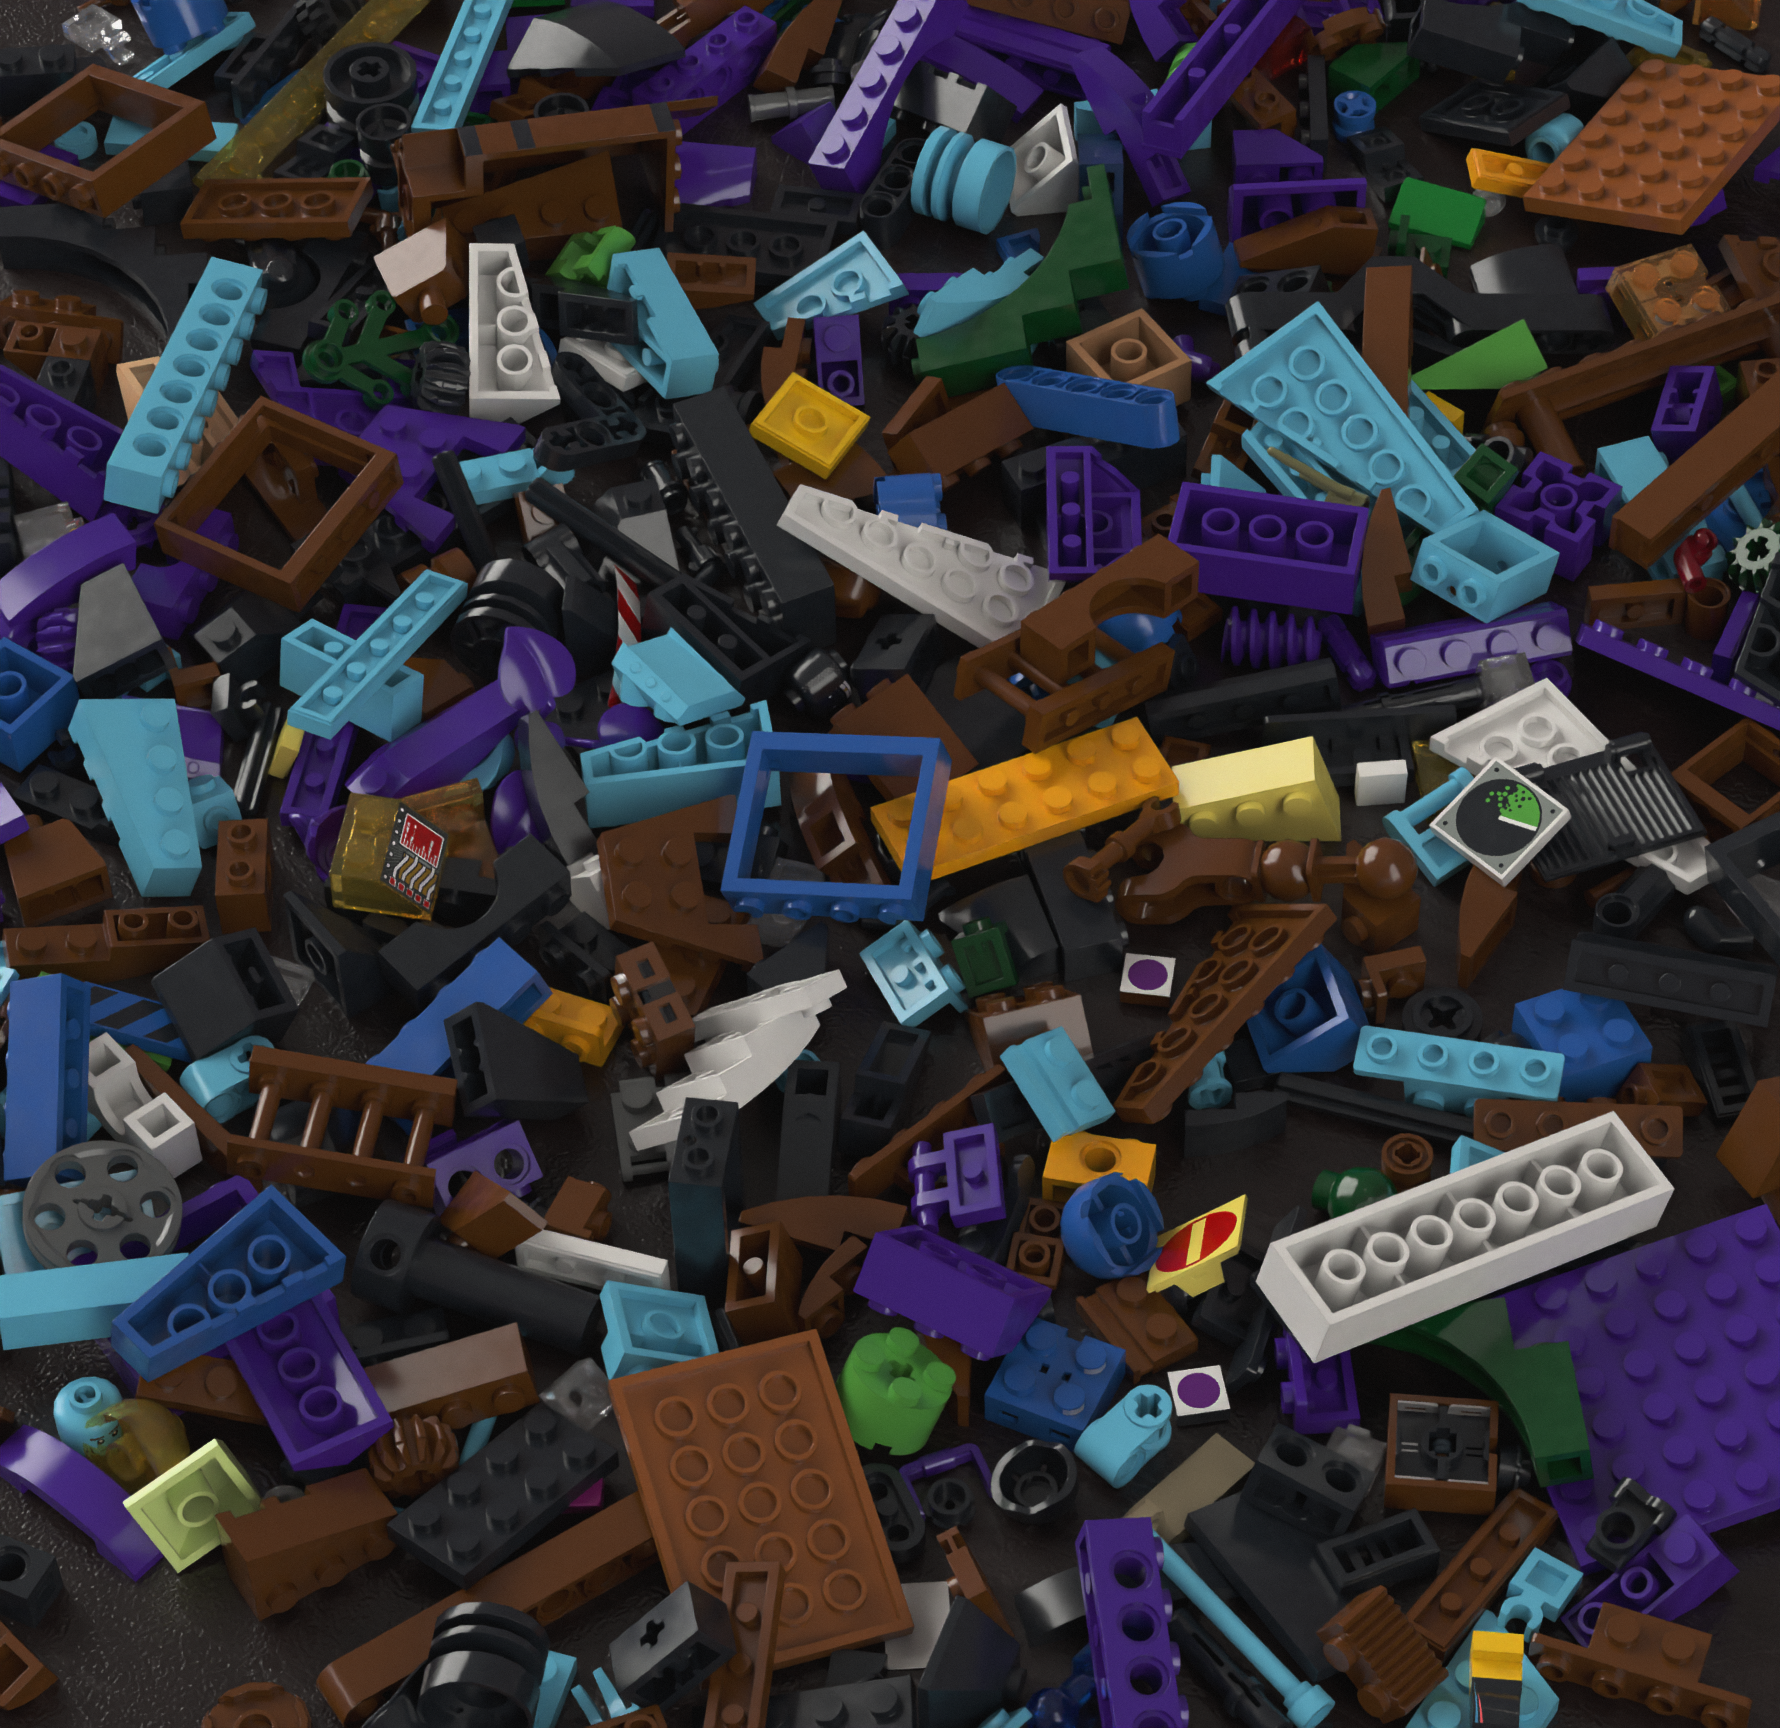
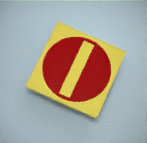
(1195, 1250)

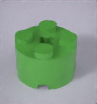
(893, 1391)

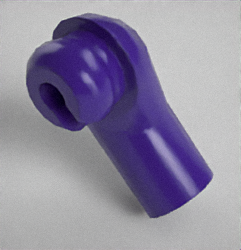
(1202, 365)

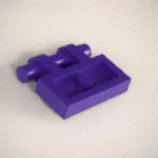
(972, 1174)

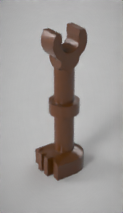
(1089, 876)

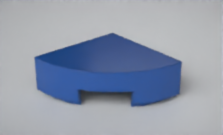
(1018, 243)

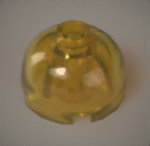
(148, 1445)

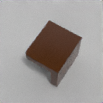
(193, 684)

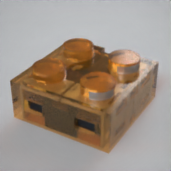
(1664, 292)

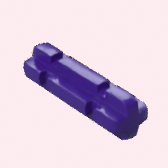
(1347, 653)

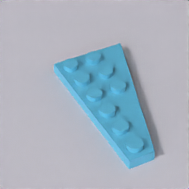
(1332, 406)

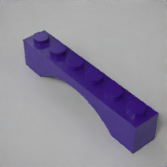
(854, 140)

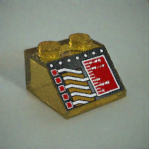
(387, 858)

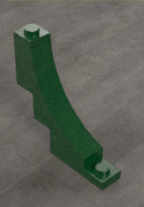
(1080, 265)

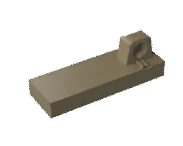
(1202, 1479)

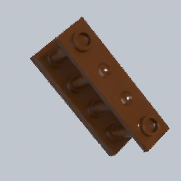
(1069, 706)
(349, 1086)

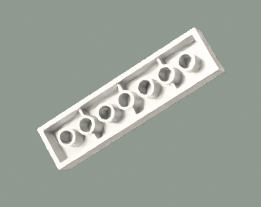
(1463, 1236)

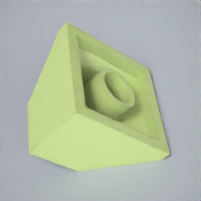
(183, 1502)

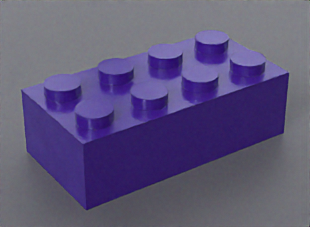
(1272, 546)

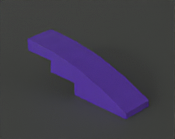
(979, 66)

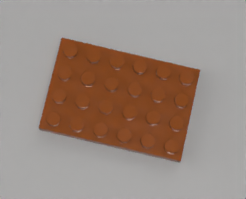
(1660, 147)
(759, 1465)

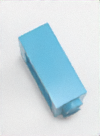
(1487, 564)

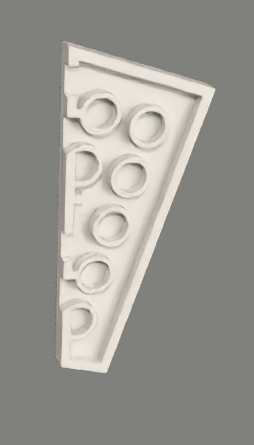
(926, 567)
(1550, 730)

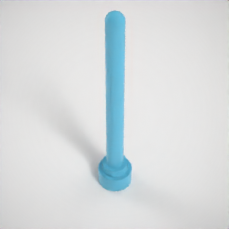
(1305, 1702)

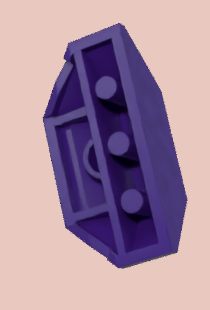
(1089, 513)

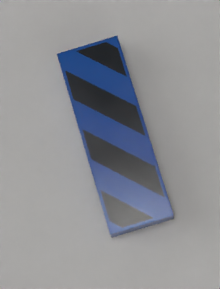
(134, 1021)

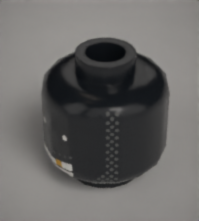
(817, 682)

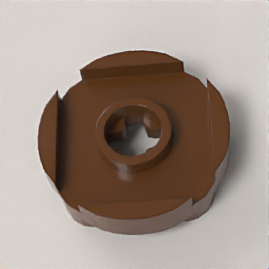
(1344, 32)

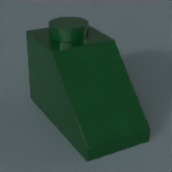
(1375, 69)

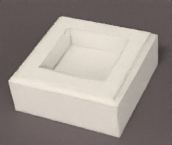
(1380, 782)

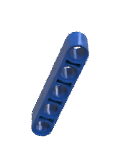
(1094, 406)

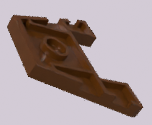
(657, 885)

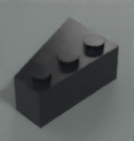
(951, 102)

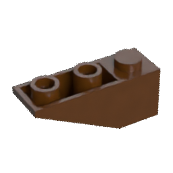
(1331, 237)

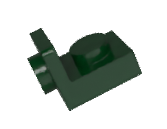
(1409, 245)
(984, 956)

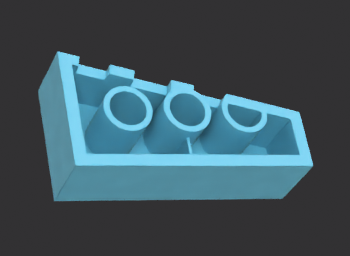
(142, 776)

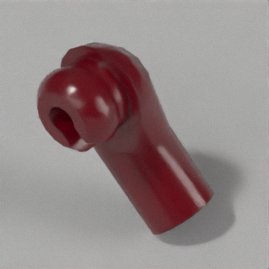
(1692, 556)

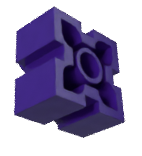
(1562, 511)

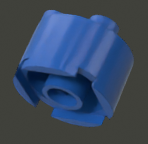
(178, 21)
(1176, 252)
(911, 497)

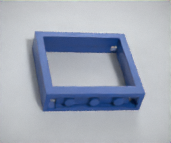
(838, 755)

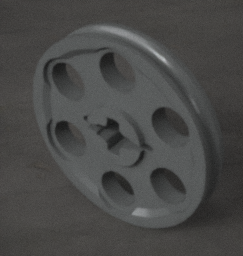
(99, 1191)

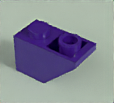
(1272, 157)
(839, 357)

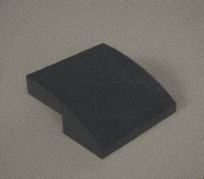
(1524, 271)

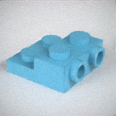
(653, 1328)

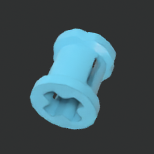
(1212, 1088)

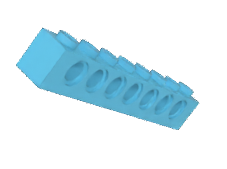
(185, 386)

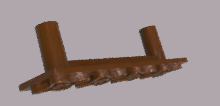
(1631, 369)

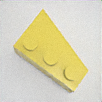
(1261, 794)

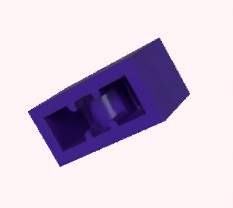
(1686, 410)

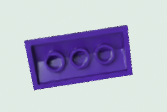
(310, 1387)

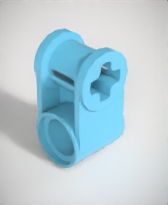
(222, 1080)
(1127, 1435)

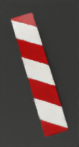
(628, 624)

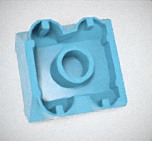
(672, 680)

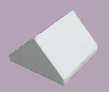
(1046, 167)

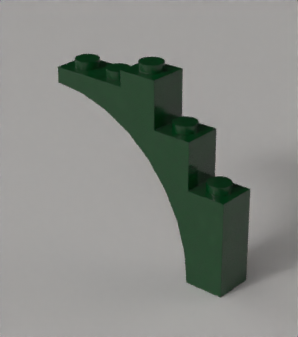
(1531, 1383)

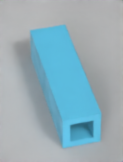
(74, 1300)

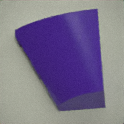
(716, 174)

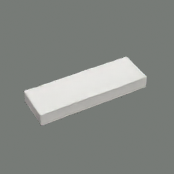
(589, 1262)

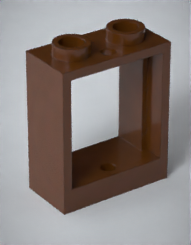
(1742, 742)

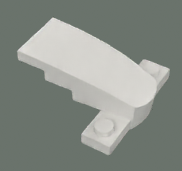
(744, 1049)

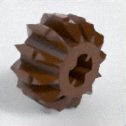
(413, 1456)

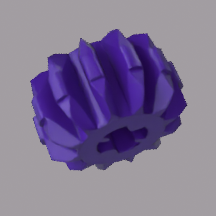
(58, 637)

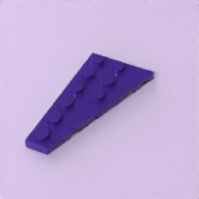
(1689, 675)

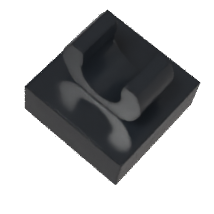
(236, 705)

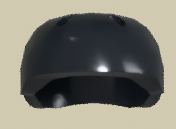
(1037, 1494)

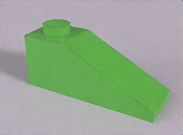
(1488, 363)

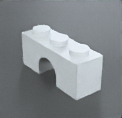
(132, 1115)

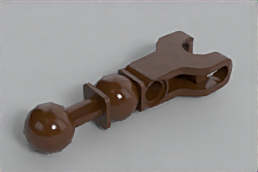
(1238, 871)

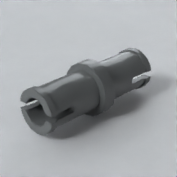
(788, 103)

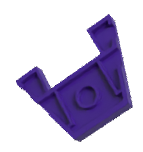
(332, 406)
(416, 439)

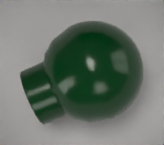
(1350, 1190)

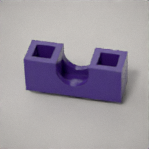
(177, 590)

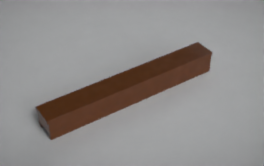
(1700, 479)

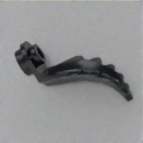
(847, 46)

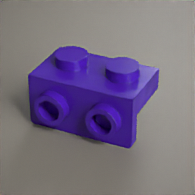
(1316, 1393)

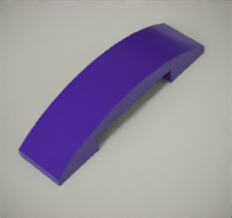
(80, 1494)

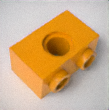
(1089, 1156)

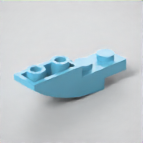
(973, 294)

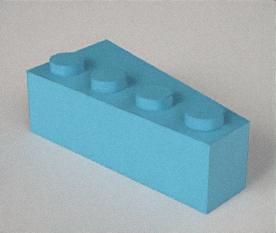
(672, 772)

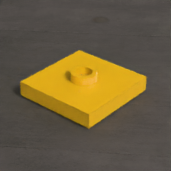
(809, 425)

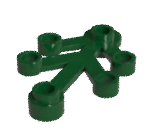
(370, 349)

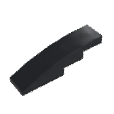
(583, 309)
(1012, 1112)

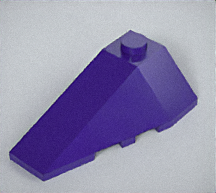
(438, 749)

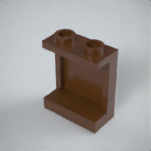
(902, 712)

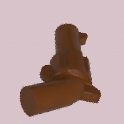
(383, 225)

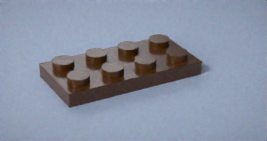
(277, 208)

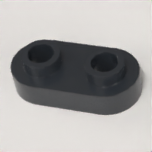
(896, 1511)

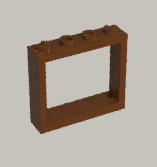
(179, 131)
(326, 546)

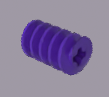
(1269, 640)

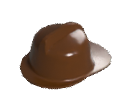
(852, 592)

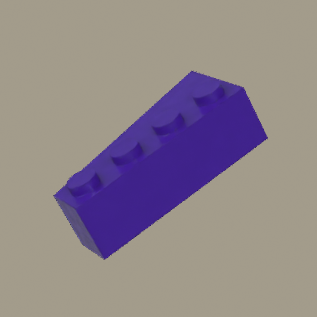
(55, 442)

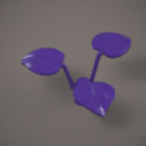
(530, 676)

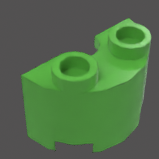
(589, 256)

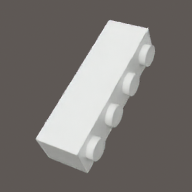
(505, 346)

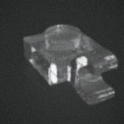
(98, 29)

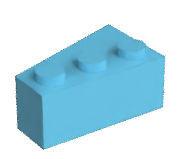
(673, 343)

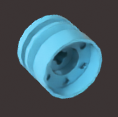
(963, 179)

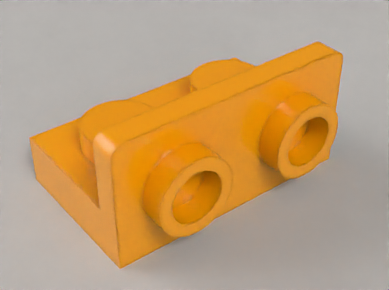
(577, 1025)

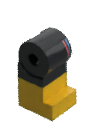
(1495, 1679)

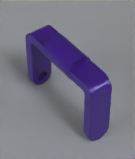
(943, 1461)

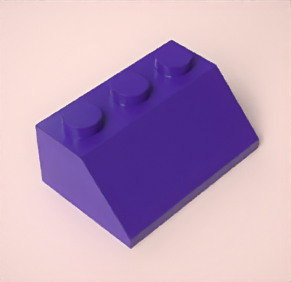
(1266, 204)
(949, 1291)

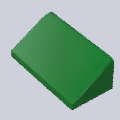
(1439, 212)

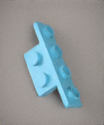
(1456, 1072)

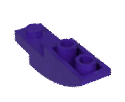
(1118, 102)

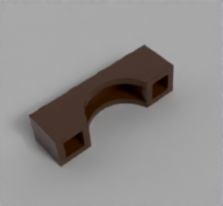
(1147, 580)

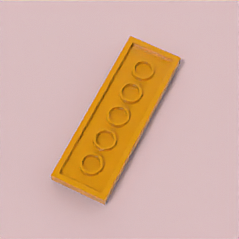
(1036, 797)

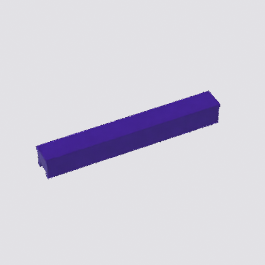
(1212, 73)

